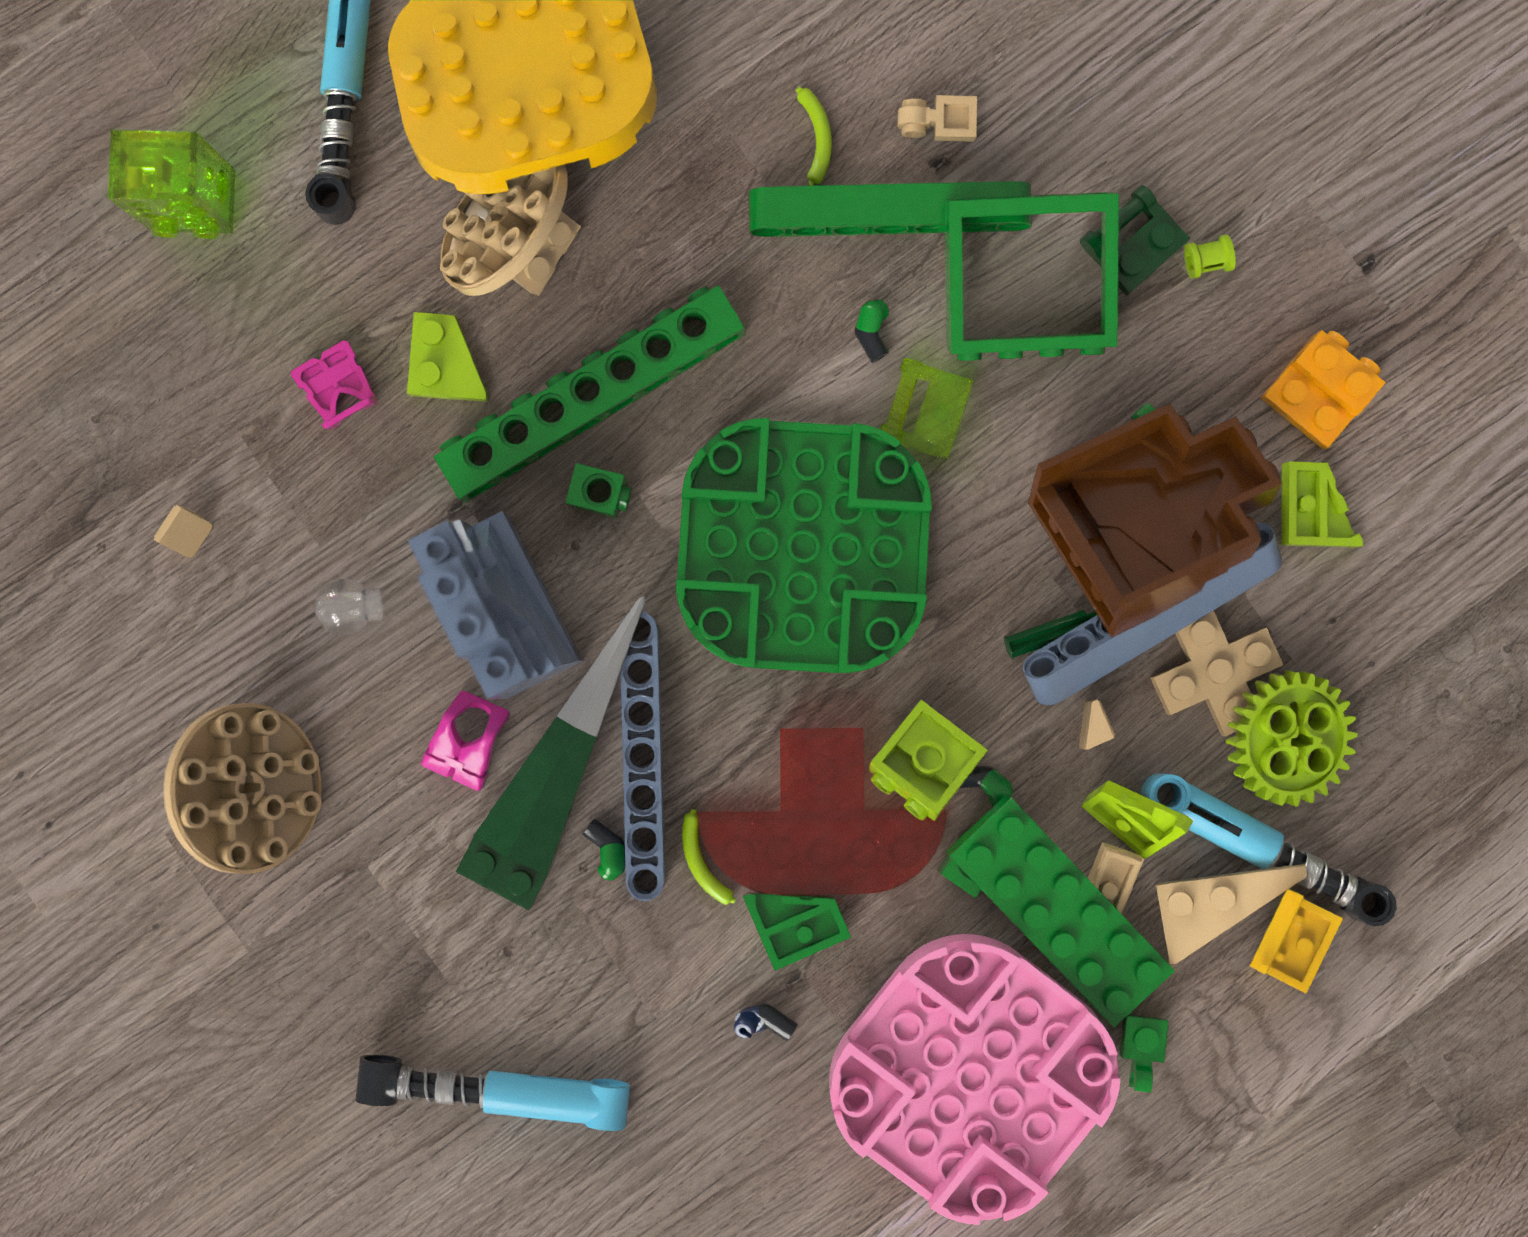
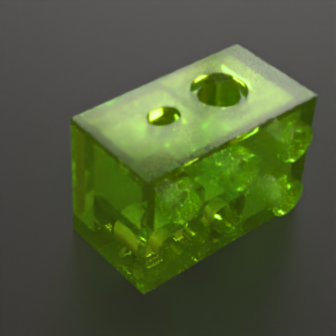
(171, 182)

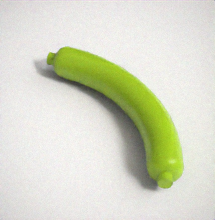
(822, 133)
(696, 863)

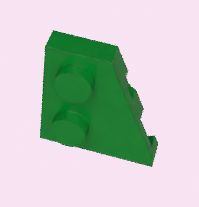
(795, 925)

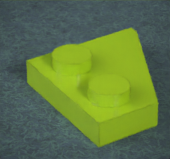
(1314, 508)
(1135, 818)

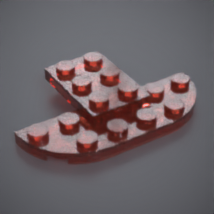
(822, 833)

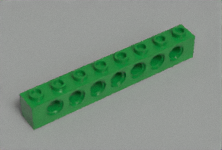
(457, 453)

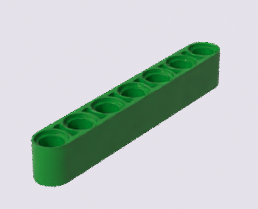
(875, 209)

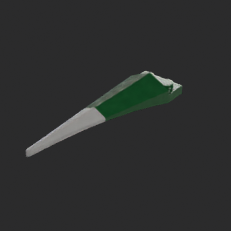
(524, 828)

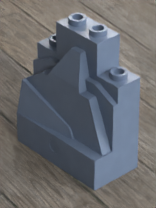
(493, 604)

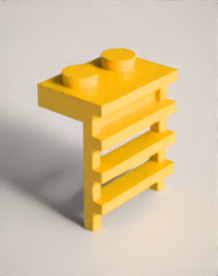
(1296, 941)

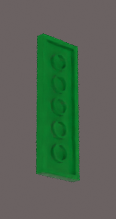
(1060, 910)

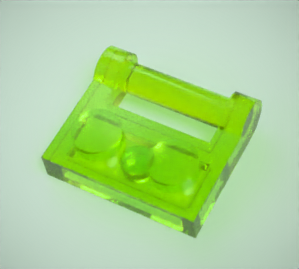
(939, 411)

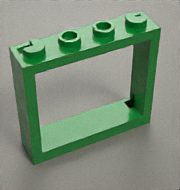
(1048, 345)

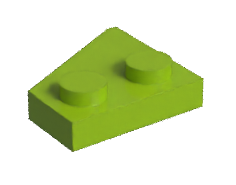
(442, 361)

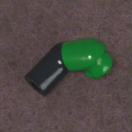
(868, 326)
(990, 781)
(611, 850)

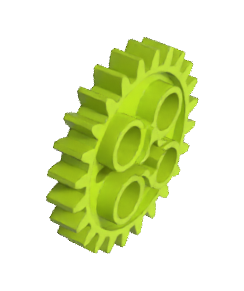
(1291, 738)

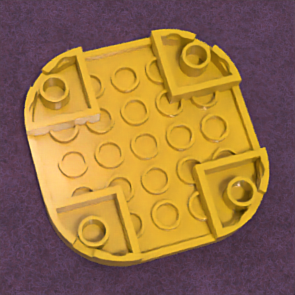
(519, 85)

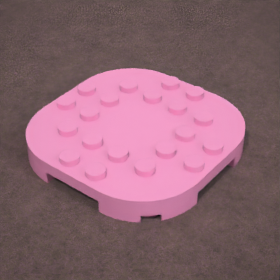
(973, 1078)

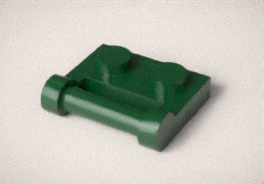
(1147, 247)

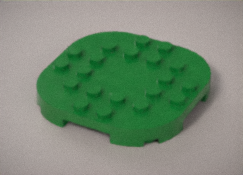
(803, 546)

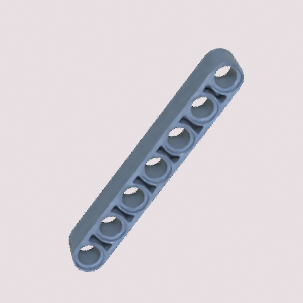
(1092, 653)
(635, 775)

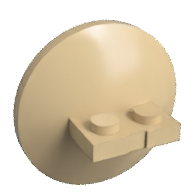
(508, 235)
(242, 788)

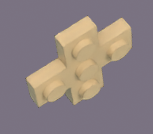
(1215, 670)

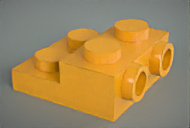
(1324, 388)

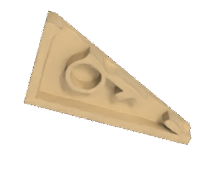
(1207, 906)

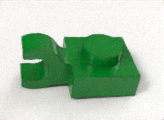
(1143, 1042)

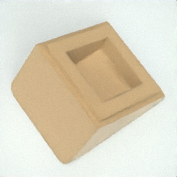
(183, 531)
(1095, 725)

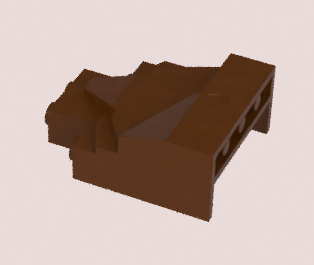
(1153, 511)

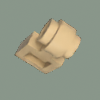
(952, 118)

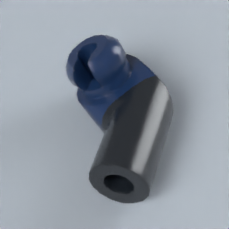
(761, 1018)

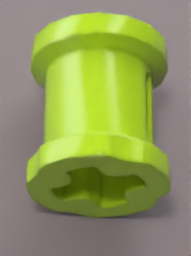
(1209, 256)

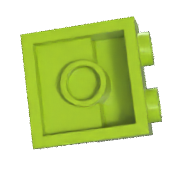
(926, 761)

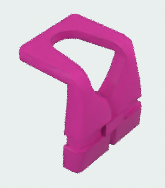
(330, 376)
(464, 760)

